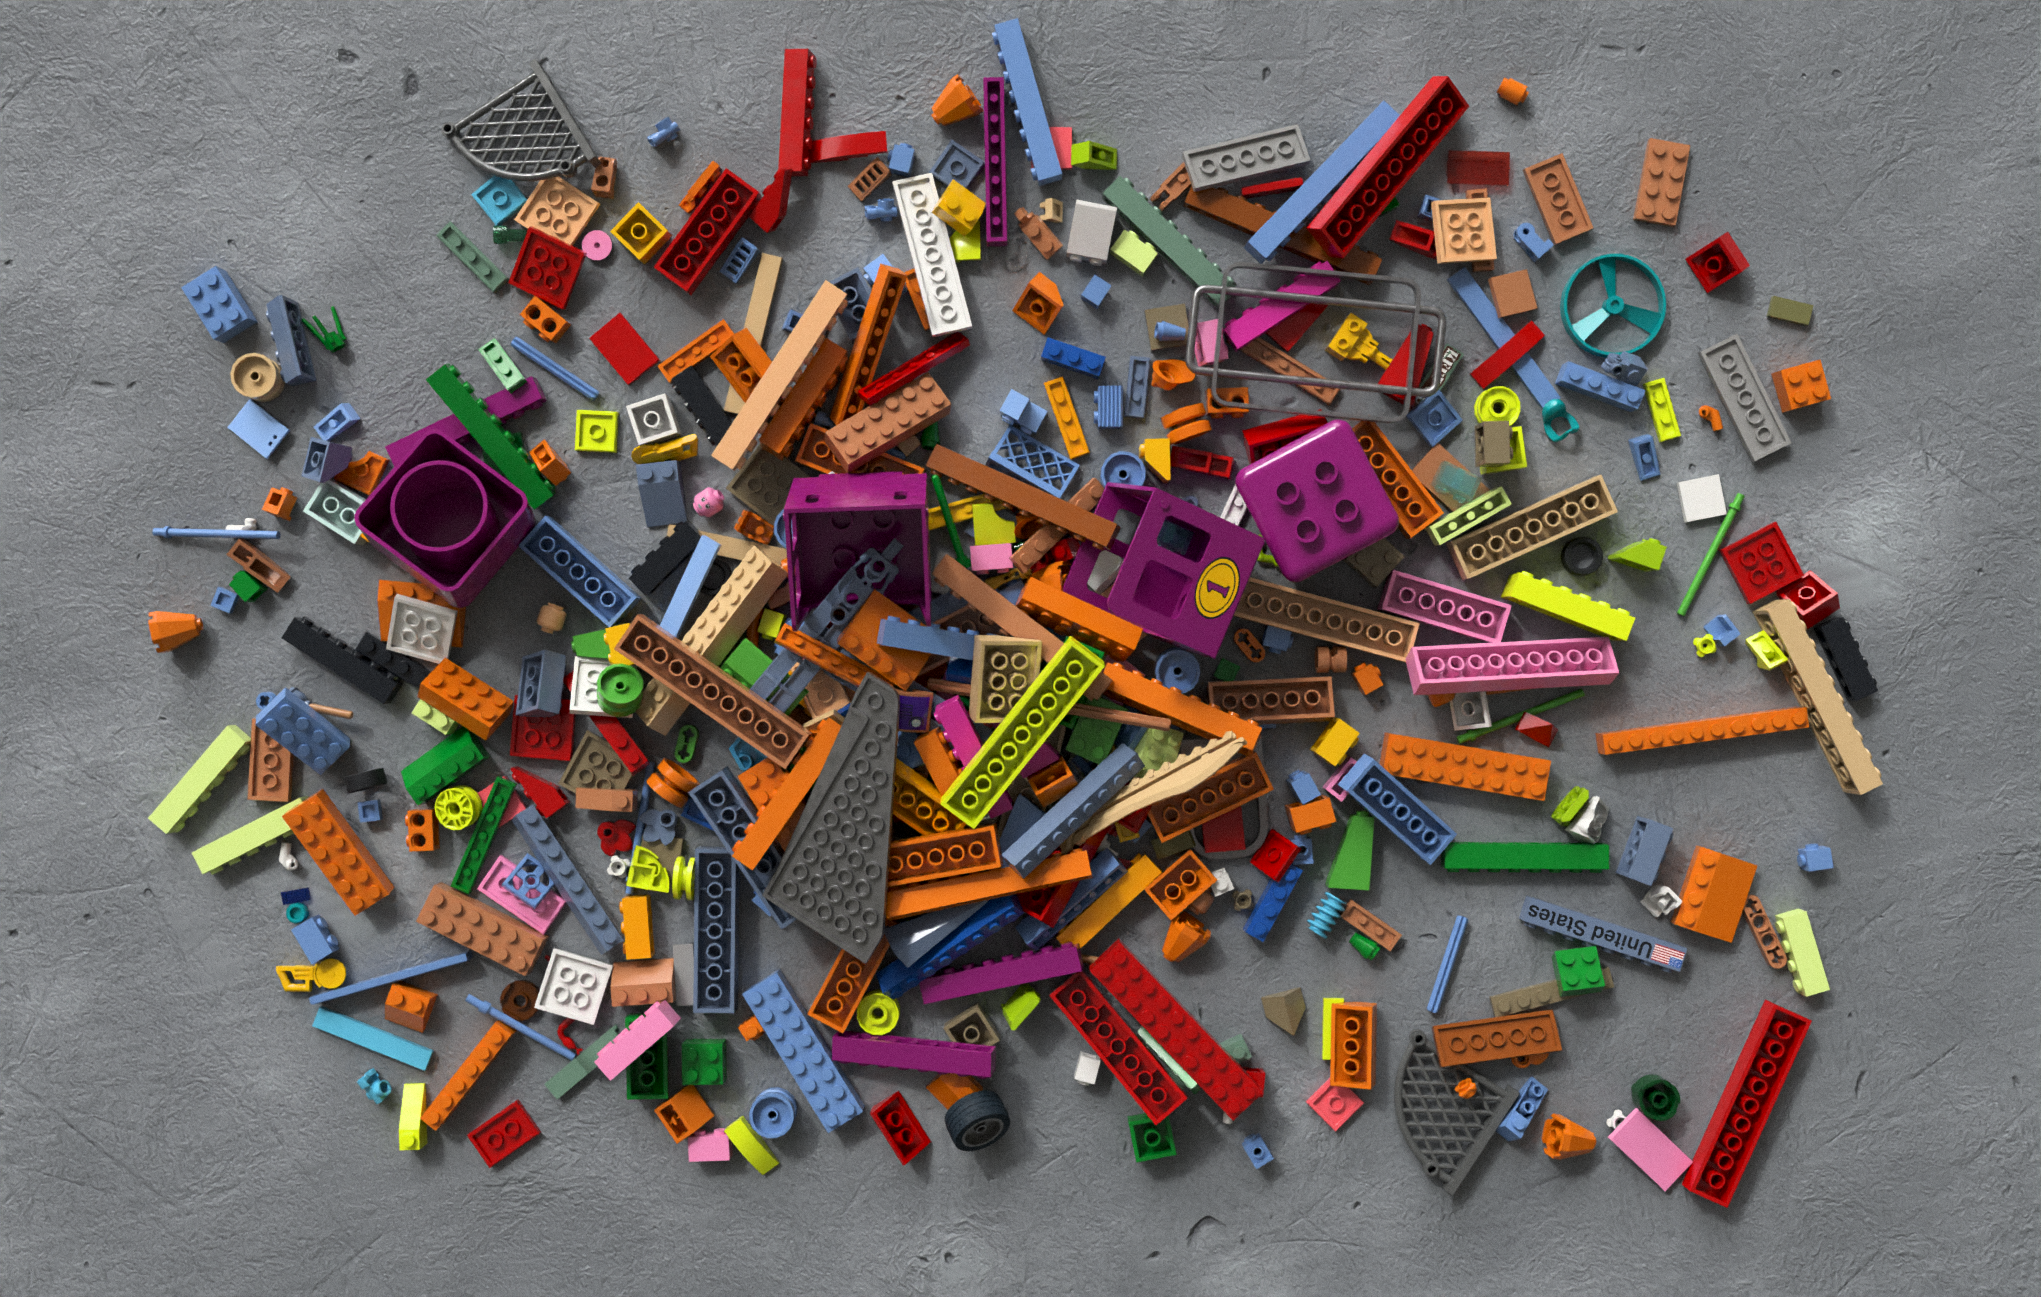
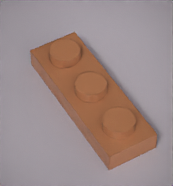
(1370, 925)

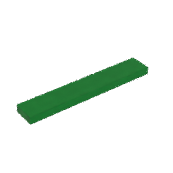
(483, 835)

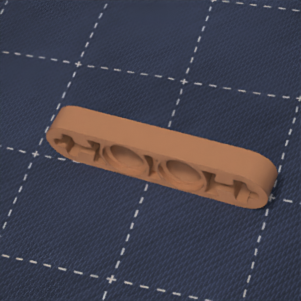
(1760, 932)

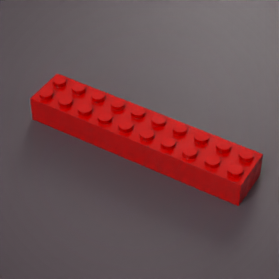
(1388, 167)
(1175, 1029)
(1746, 1103)

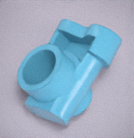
(375, 1089)

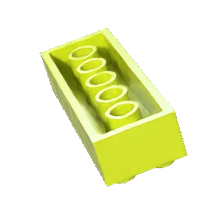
(1568, 607)

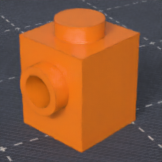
(1367, 677)

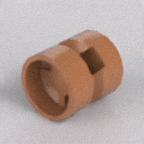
(1330, 659)

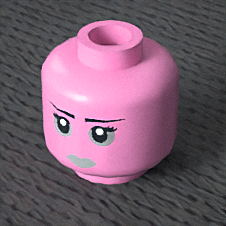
(708, 502)

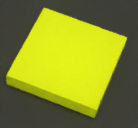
(596, 431)

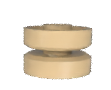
(257, 377)

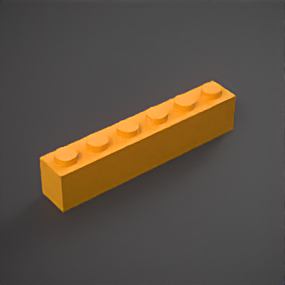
(1111, 902)

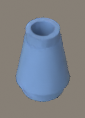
(1168, 332)

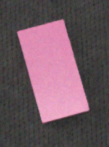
(541, 917)
(1650, 1149)

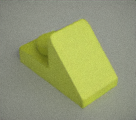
(1766, 651)

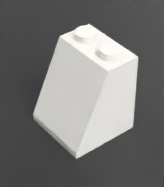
(1091, 232)

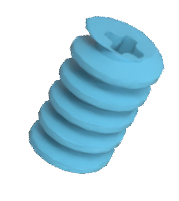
(1326, 915)

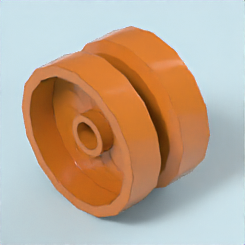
(1184, 420)
(672, 782)

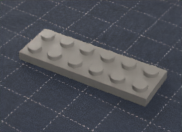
(1245, 158)
(1744, 398)

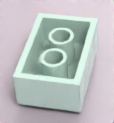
(336, 508)

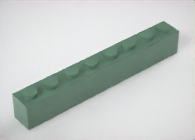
(1165, 238)

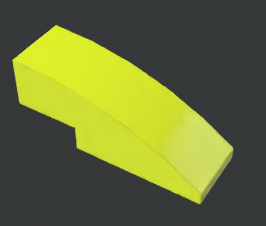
(751, 1145)

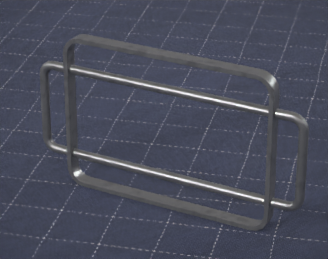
(1416, 309)

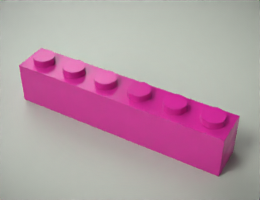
(1272, 312)
(966, 742)

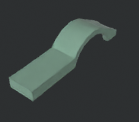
(580, 1066)

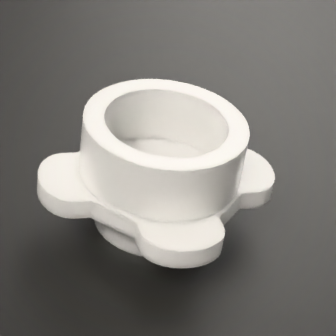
(613, 870)
(1612, 1122)

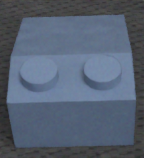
(662, 492)

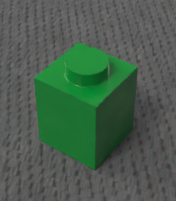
(247, 586)

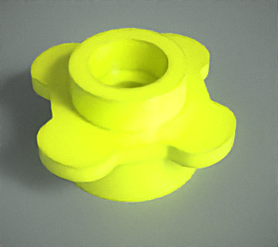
(1710, 645)

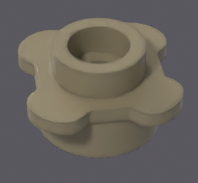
(1247, 904)

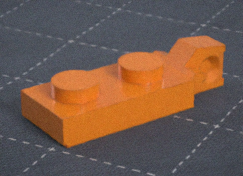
(700, 188)

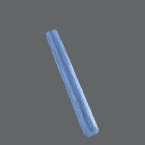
(554, 368)
(1447, 964)

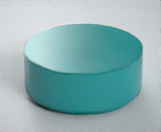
(297, 912)

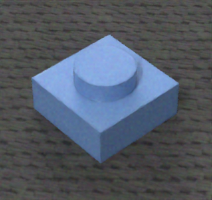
(225, 600)
(370, 810)

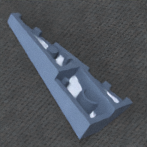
(917, 936)

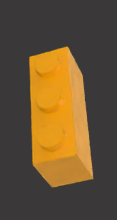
(637, 926)

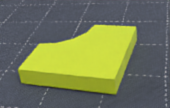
(990, 527)

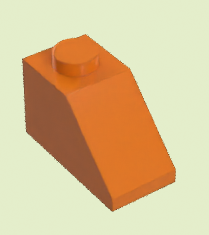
(550, 463)

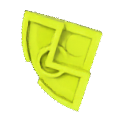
(966, 247)
(647, 872)

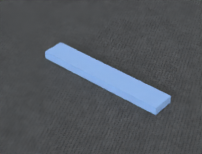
(690, 585)

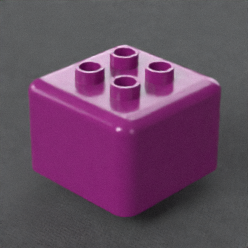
(1317, 501)
(446, 518)

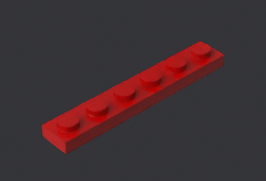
(913, 368)

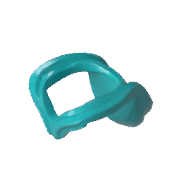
(1552, 410)

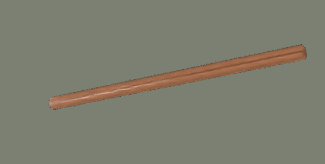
(1077, 709)

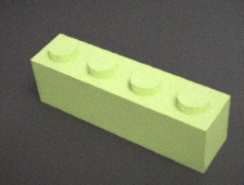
(1468, 515)
(1802, 952)

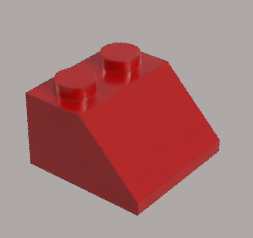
(1717, 262)
(1812, 598)

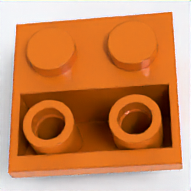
(1052, 782)
(684, 1112)

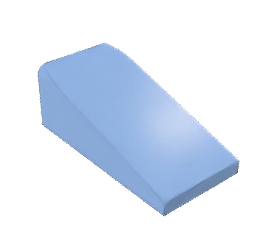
(337, 421)

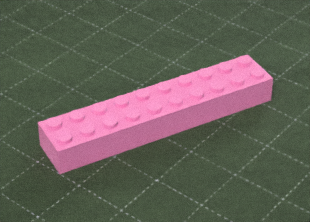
(1511, 665)

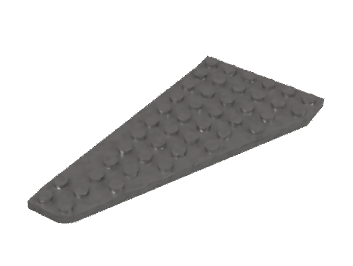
(841, 846)

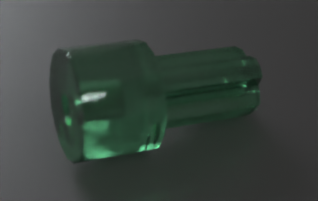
(502, 234)

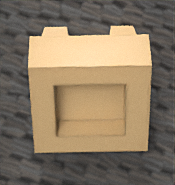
(1053, 210)

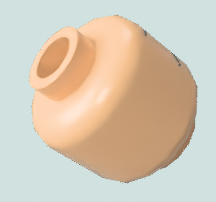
(551, 618)

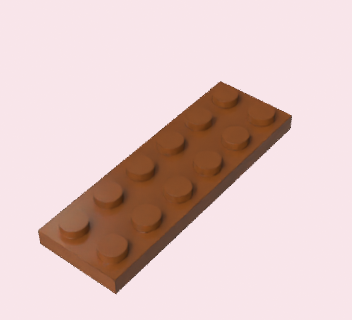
(1496, 1038)

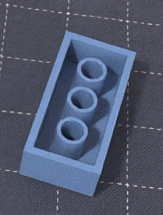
(302, 731)

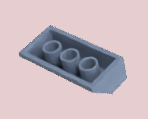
(290, 341)

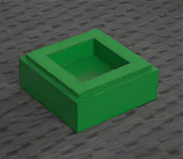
(1226, 670)

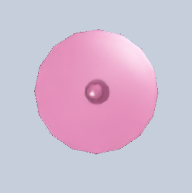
(597, 245)

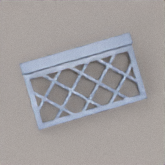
(1011, 469)

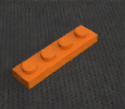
(696, 350)

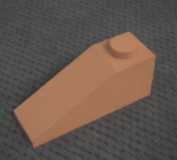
(607, 799)

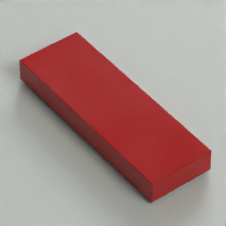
(1271, 188)

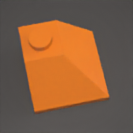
(1039, 303)

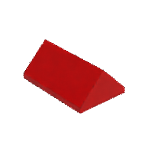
(900, 1127)

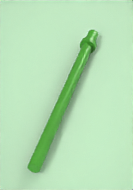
(1733, 509)
(1473, 734)

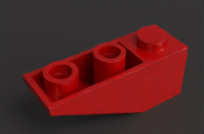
(773, 206)
(1061, 551)
(544, 793)

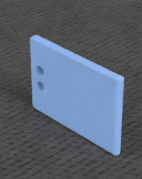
(258, 428)

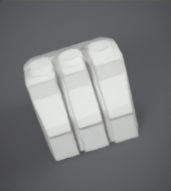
(1660, 899)

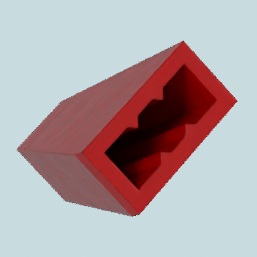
(1397, 370)

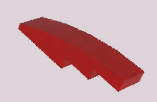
(848, 146)

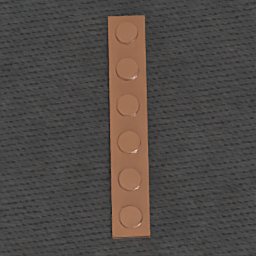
(1047, 536)

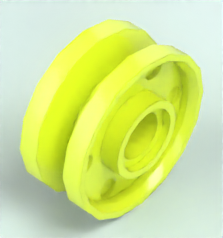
(1505, 398)
(448, 812)
(683, 878)
(878, 1024)

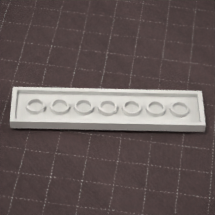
(931, 255)

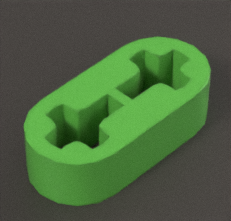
(681, 742)

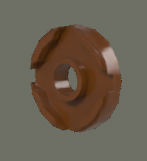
(509, 1004)

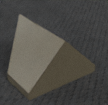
(1285, 1008)

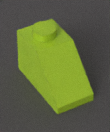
(1093, 156)

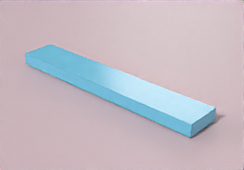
(373, 1038)

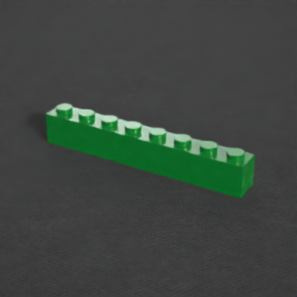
(490, 435)
(1525, 855)

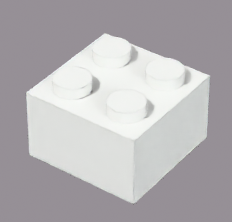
(654, 420)

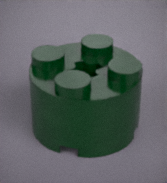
(1652, 1087)

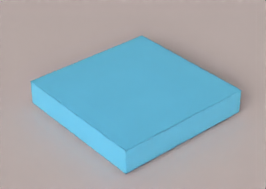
(500, 199)

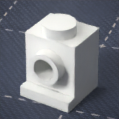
(1223, 882)

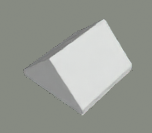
(1470, 711)

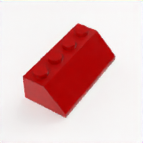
(1272, 436)

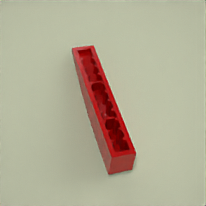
(617, 737)

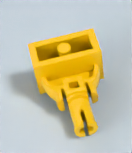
(1356, 343)

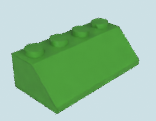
(748, 664)

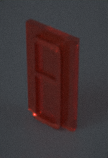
(1478, 168)

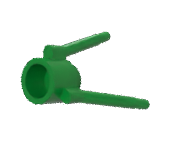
(332, 341)

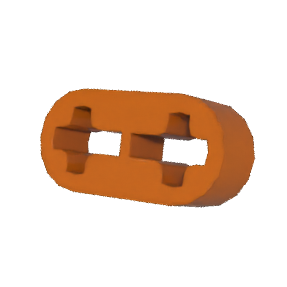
(1245, 648)

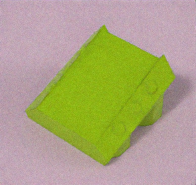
(1570, 806)
(1020, 1005)

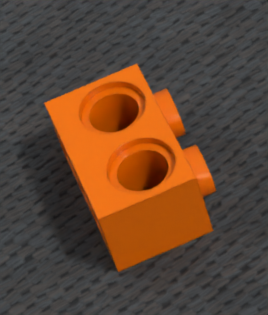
(547, 317)
(1228, 395)
(429, 830)

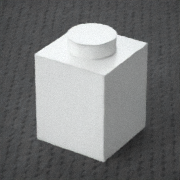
(1087, 1068)

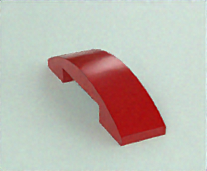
(1507, 355)

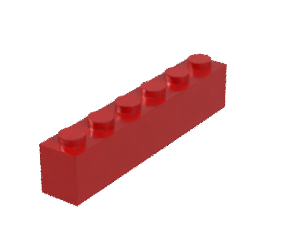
(797, 110)

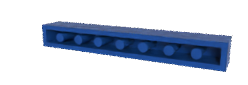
(989, 919)

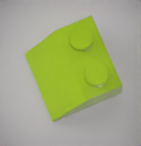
(1641, 555)

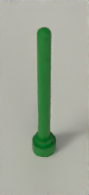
(960, 557)

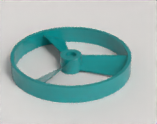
(1643, 318)

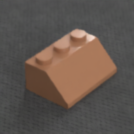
(643, 982)

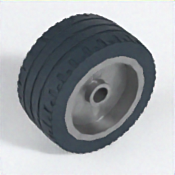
(977, 1120)

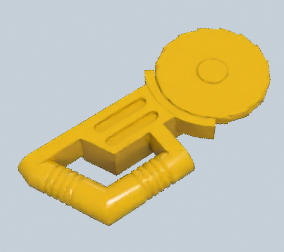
(670, 450)
(328, 973)

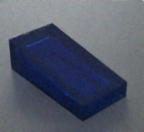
(295, 896)

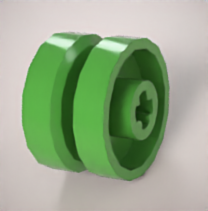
(619, 690)

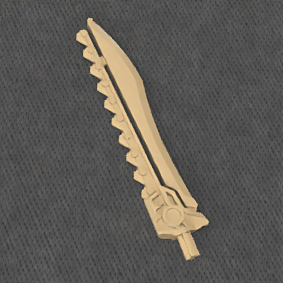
(1159, 785)

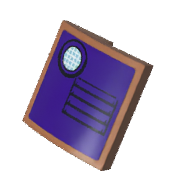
(915, 710)

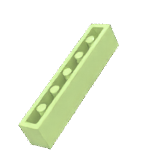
(201, 779)
(244, 840)

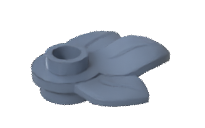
(656, 828)

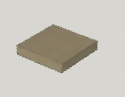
(1172, 314)
(666, 854)

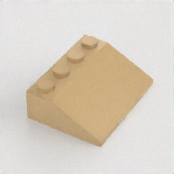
(1001, 675)

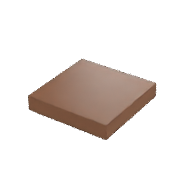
(1512, 293)

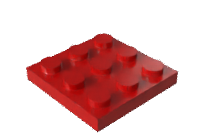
(547, 267)
(1761, 562)
(544, 736)

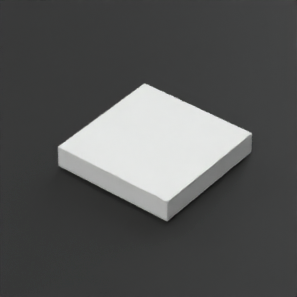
(1701, 498)

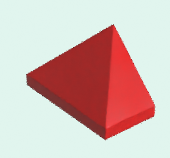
(1537, 729)

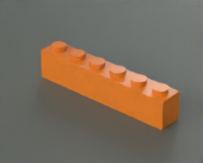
(468, 1075)

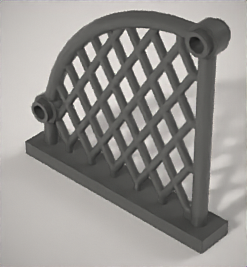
(566, 167)
(1504, 1099)

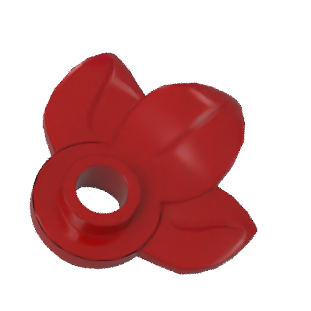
(618, 838)

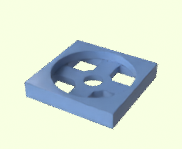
(528, 860)

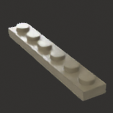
(1535, 996)

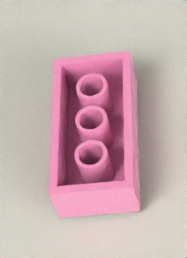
(633, 1042)

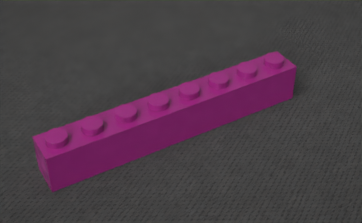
(995, 161)
(501, 404)
(1002, 973)
(914, 1053)

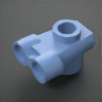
(666, 130)
(884, 210)

